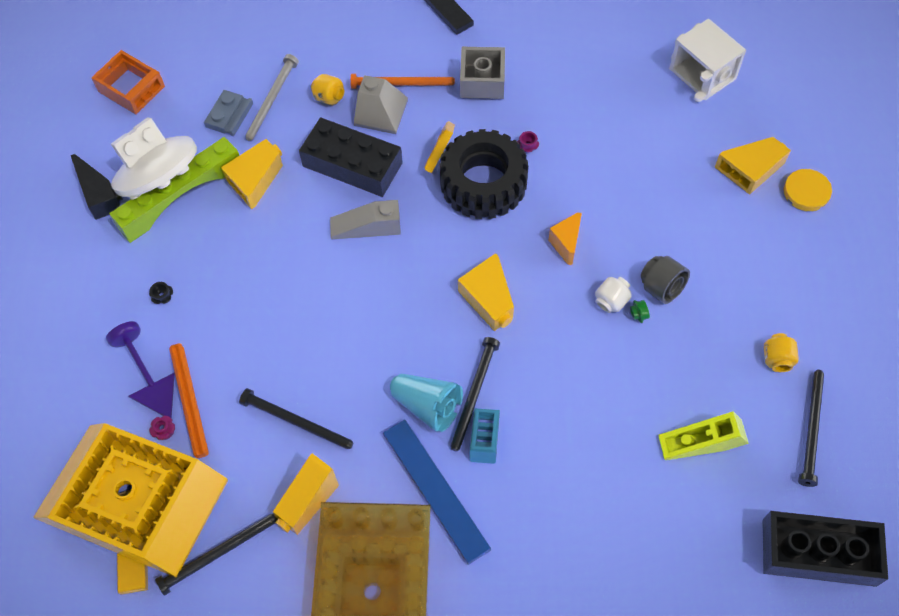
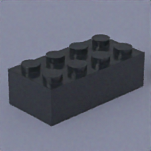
(351, 156)
(824, 548)

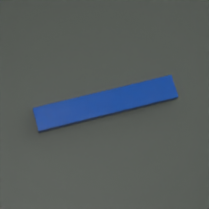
(437, 492)

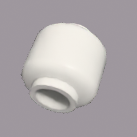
(613, 294)

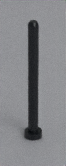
(491, 345)
(249, 398)
(808, 478)
(165, 583)

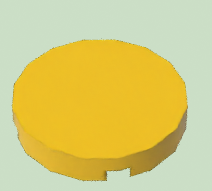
(807, 189)

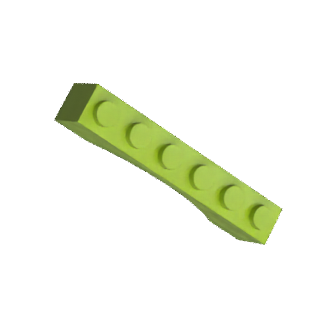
(139, 214)

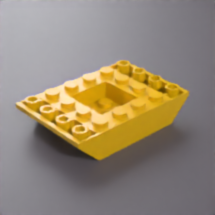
(151, 523)

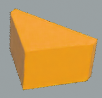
(564, 237)

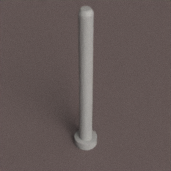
(290, 62)

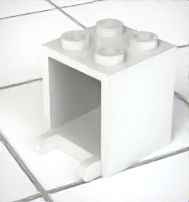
(706, 59)

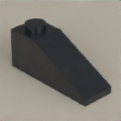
(96, 189)

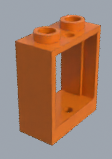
(140, 94)

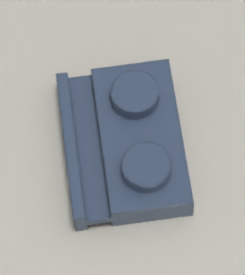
(228, 112)

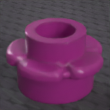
(528, 137)
(166, 432)

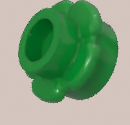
(639, 311)

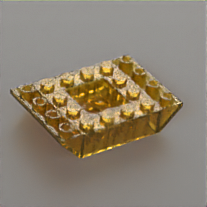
(371, 547)

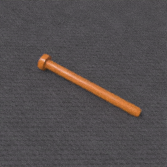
(408, 81)

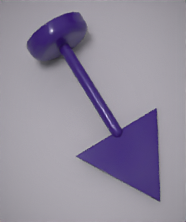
(158, 394)

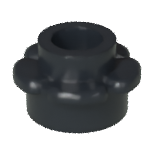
(158, 288)

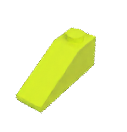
(704, 437)

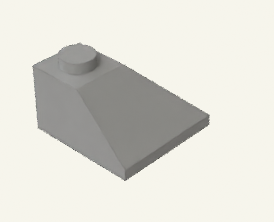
(379, 105)

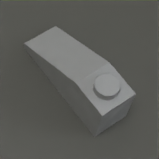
(369, 220)

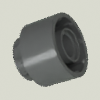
(664, 278)

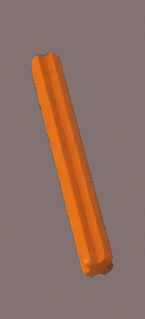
(188, 401)

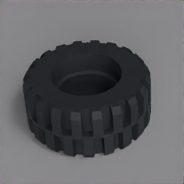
(488, 150)

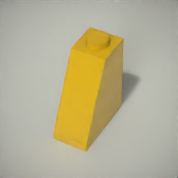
(753, 163)
(253, 171)
(488, 292)
(304, 496)

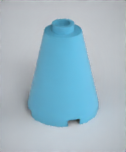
(428, 399)

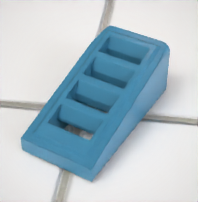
(484, 451)

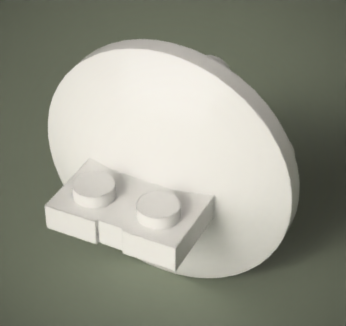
(149, 159)

